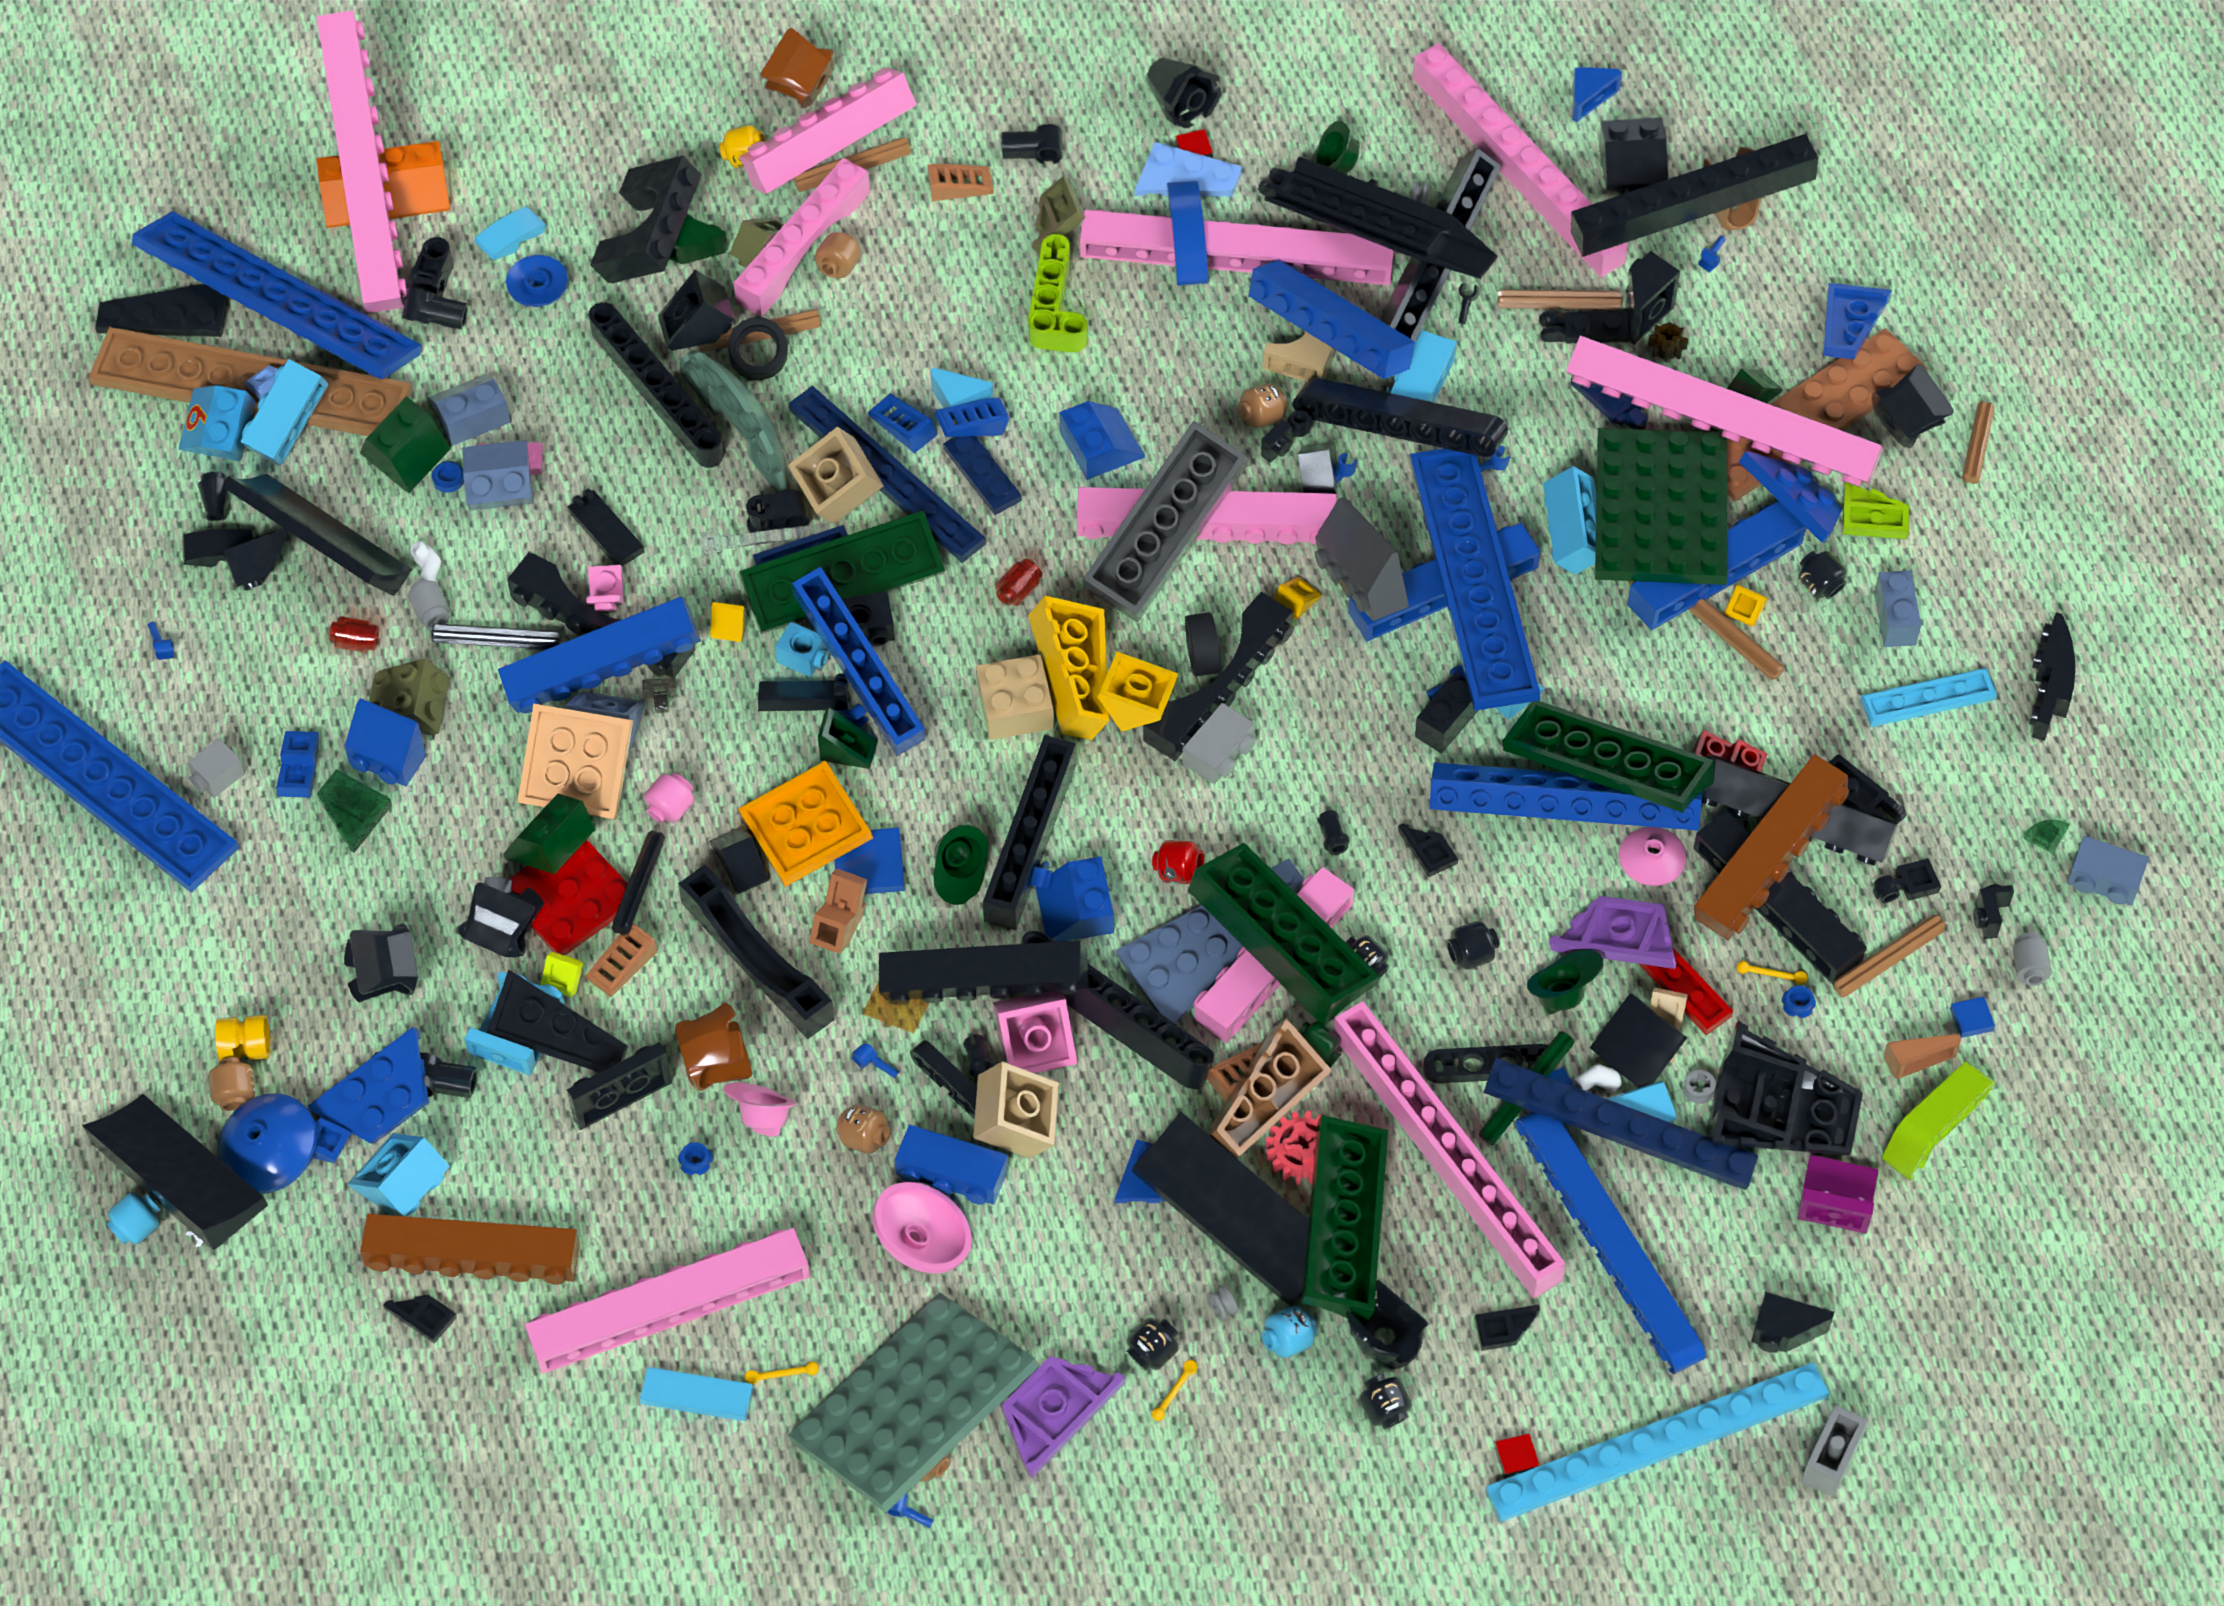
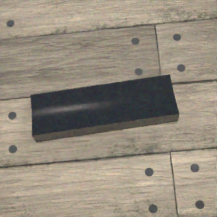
(321, 531)
(176, 1170)
(1228, 1205)

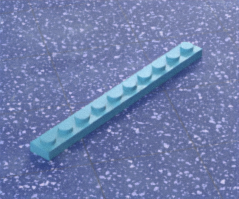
(1656, 1442)

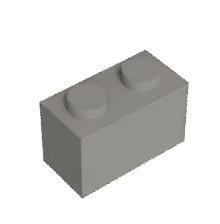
(1219, 744)
(1834, 1451)

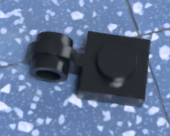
(1279, 439)
(1914, 878)

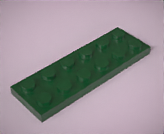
(855, 565)

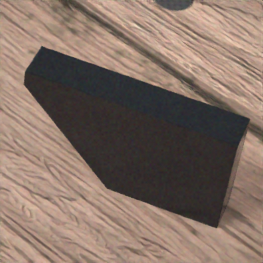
(1429, 849)
(423, 1315)
(1504, 1327)

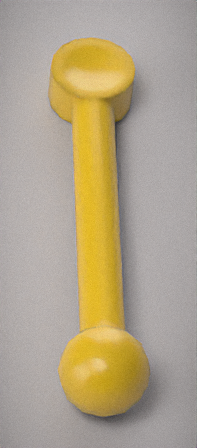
(1799, 977)
(1190, 1368)
(753, 1376)

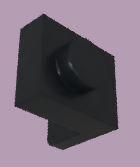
(1987, 913)

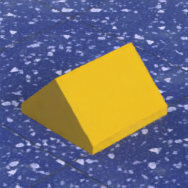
(1136, 691)

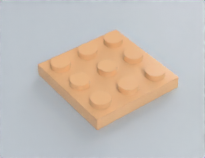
(576, 757)

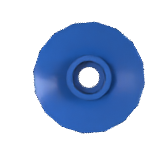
(537, 271)

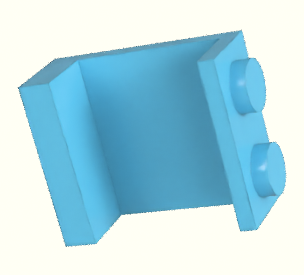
(500, 1050)

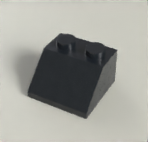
(1633, 153)
(1649, 294)
(696, 313)

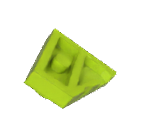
(1873, 514)

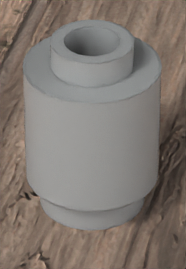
(428, 603)
(2031, 959)

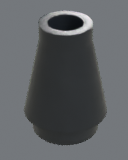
(213, 495)

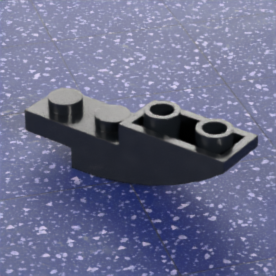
(2056, 675)

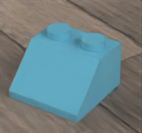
(400, 1174)

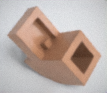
(842, 912)

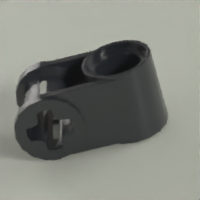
(432, 272)
(777, 511)

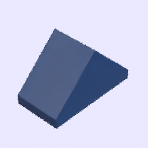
(1592, 88)

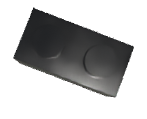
(1445, 714)

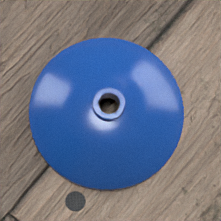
(280, 1150)

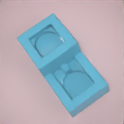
(506, 234)

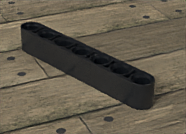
(656, 385)
(1401, 417)
(1138, 1026)

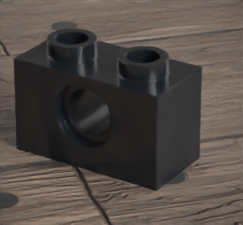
(875, 614)

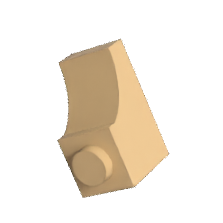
(1299, 359)

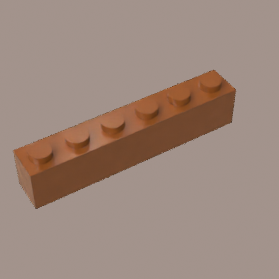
(1772, 847)
(470, 1248)

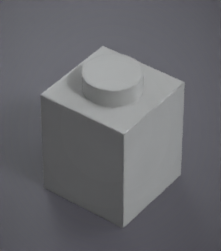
(215, 768)

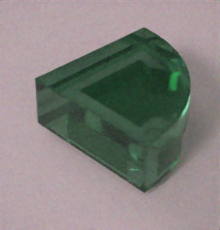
(2047, 834)

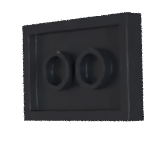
(619, 1085)

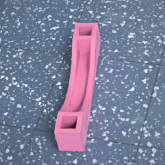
(771, 269)

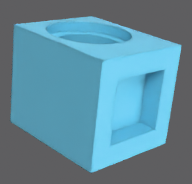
(795, 640)

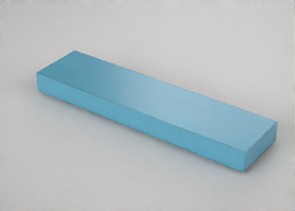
(1928, 697)

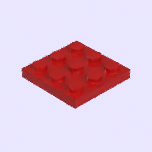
(576, 898)

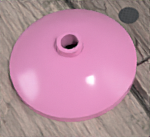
(921, 1227)

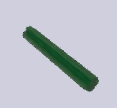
(1544, 1065)

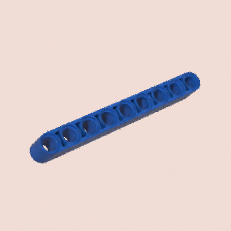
(1614, 1241)

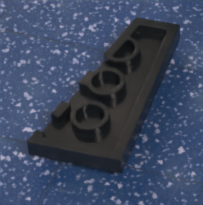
(172, 312)
(551, 1028)

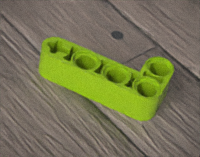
(1047, 323)
(1936, 1118)

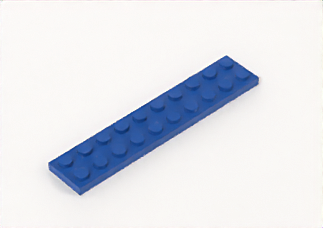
(276, 295)
(1474, 579)
(109, 783)

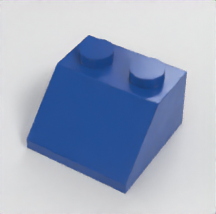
(1098, 438)
(384, 743)
(1077, 902)

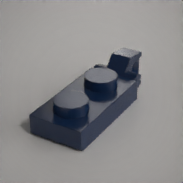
(1614, 409)

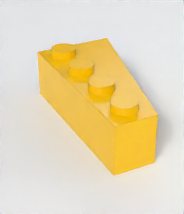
(1074, 662)

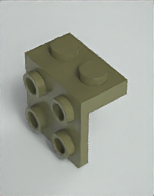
(413, 691)

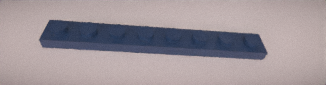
(899, 483)
(1620, 1124)

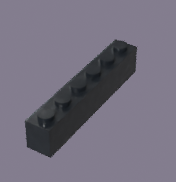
(1755, 793)
(1029, 832)
(1790, 905)
(983, 971)

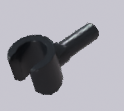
(1466, 302)

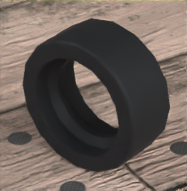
(757, 324)
(1202, 644)

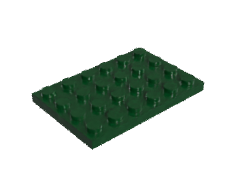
(1661, 506)

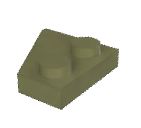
(1057, 211)

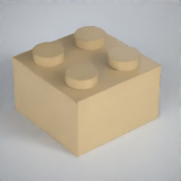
(835, 475)
(1015, 697)
(1016, 1110)

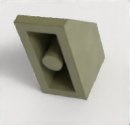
(752, 238)

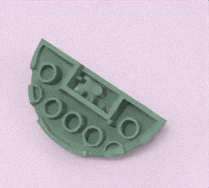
(726, 393)

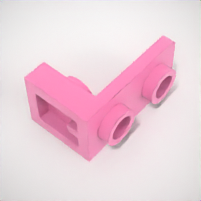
(605, 588)

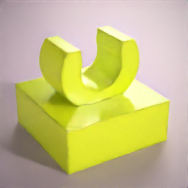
(562, 973)

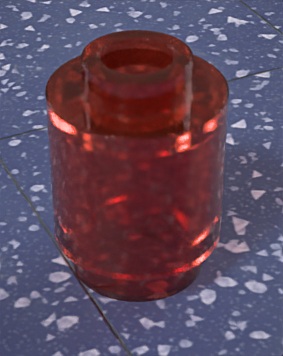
(1018, 582)
(354, 634)

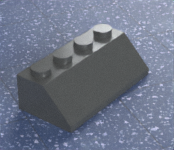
(1361, 561)

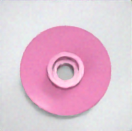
(1649, 867)

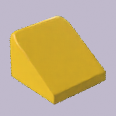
(1297, 596)
(1745, 605)
(727, 621)

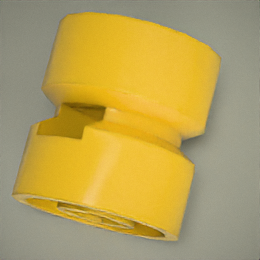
(243, 1038)

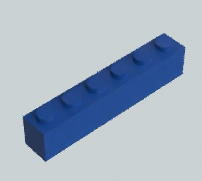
(1331, 319)
(1749, 547)
(1425, 587)
(599, 655)
(858, 661)

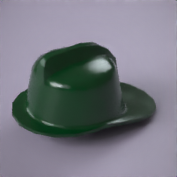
(1337, 148)
(960, 864)
(1564, 981)

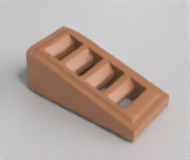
(950, 190)
(630, 967)
(1914, 1055)
(1218, 1072)

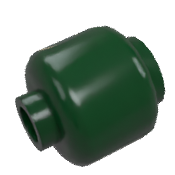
(1322, 1040)

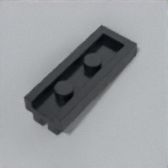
(605, 528)
(804, 695)

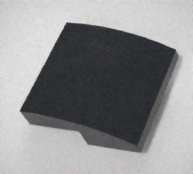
(1638, 1042)

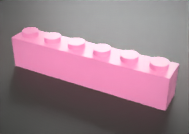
(827, 130)
(1247, 984)

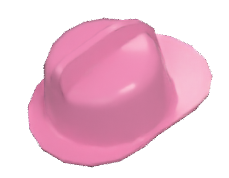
(760, 1107)

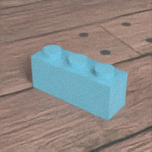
(1428, 369)
(284, 412)
(1572, 519)

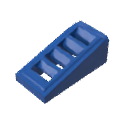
(985, 418)
(916, 435)

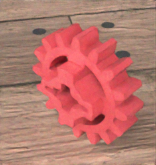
(1290, 1155)

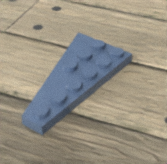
(1187, 955)

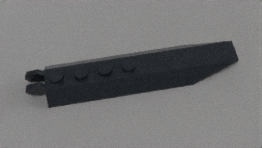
(1378, 216)

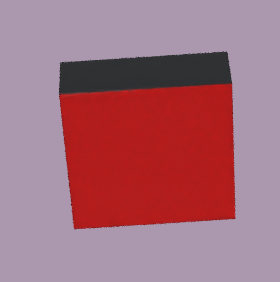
(1195, 142)
(1516, 1455)

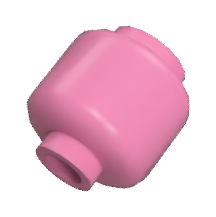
(669, 798)

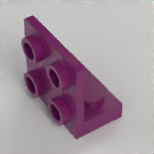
(1838, 1194)

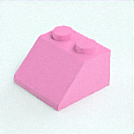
(1035, 1032)

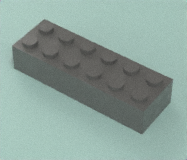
(1165, 521)

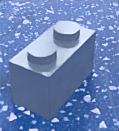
(1897, 608)
(2108, 871)

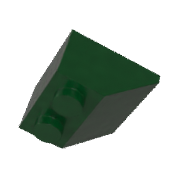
(405, 445)
(552, 835)

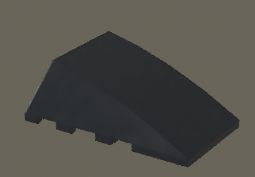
(1780, 1101)

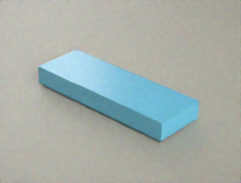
(696, 1394)

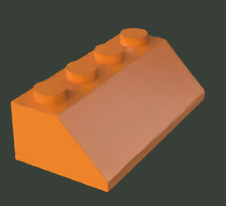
(414, 177)

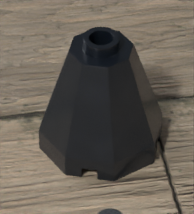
(1183, 87)

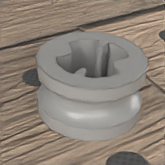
(1419, 193)
(1706, 1094)
(1222, 1303)

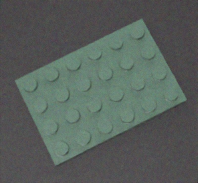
(913, 1401)

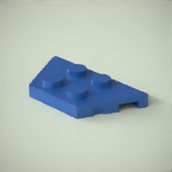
(1797, 492)
(378, 1092)

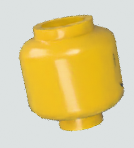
(737, 143)

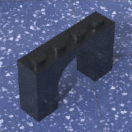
(646, 250)

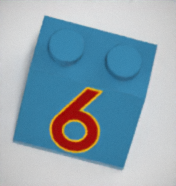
(217, 422)

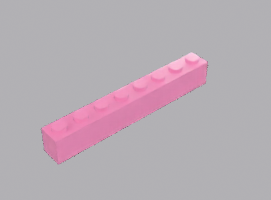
(1239, 517)
(667, 1300)

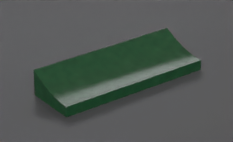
(1609, 756)
(1282, 932)
(1345, 1217)

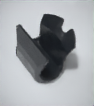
(1911, 406)
(500, 917)
(382, 962)
(1396, 1315)

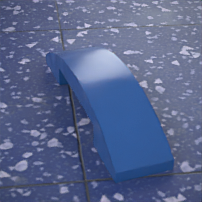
(1188, 232)

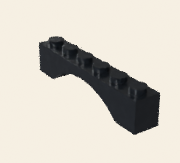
(540, 586)
(1262, 628)
(785, 986)

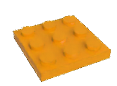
(805, 823)

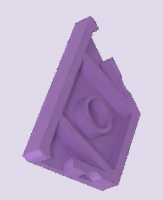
(1621, 932)
(1055, 1407)

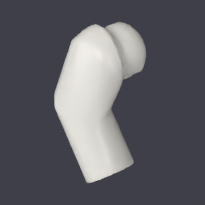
(427, 560)
(1600, 1076)

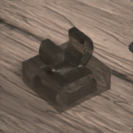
(660, 690)

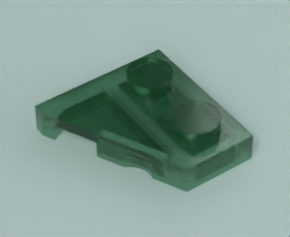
(352, 807)

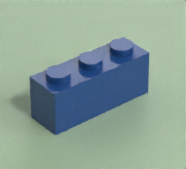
(951, 1165)

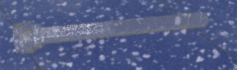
(714, 543)

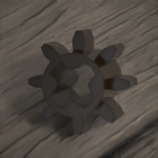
(1668, 341)

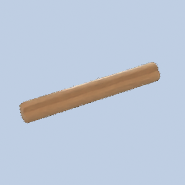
(864, 159)
(1559, 299)
(789, 324)
(1737, 639)
(1889, 955)

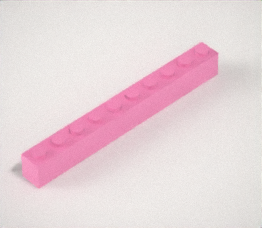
(1510, 147)
(360, 162)
(1238, 247)
(1724, 410)
(1449, 1150)

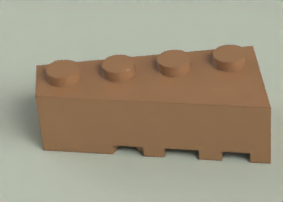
(1270, 1087)

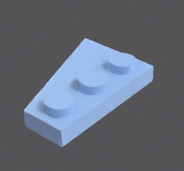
(1177, 165)

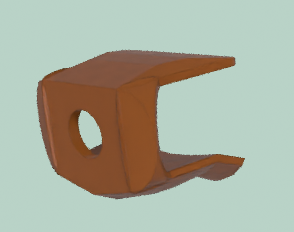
(798, 68)
(713, 1048)

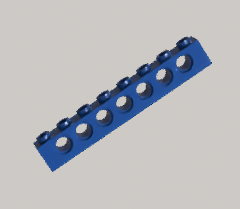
(1548, 797)

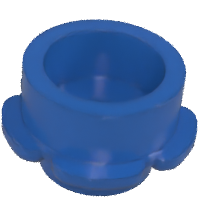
(1801, 994)
(692, 1151)

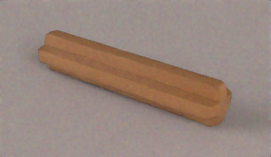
(1978, 442)

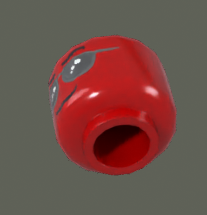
(1177, 861)

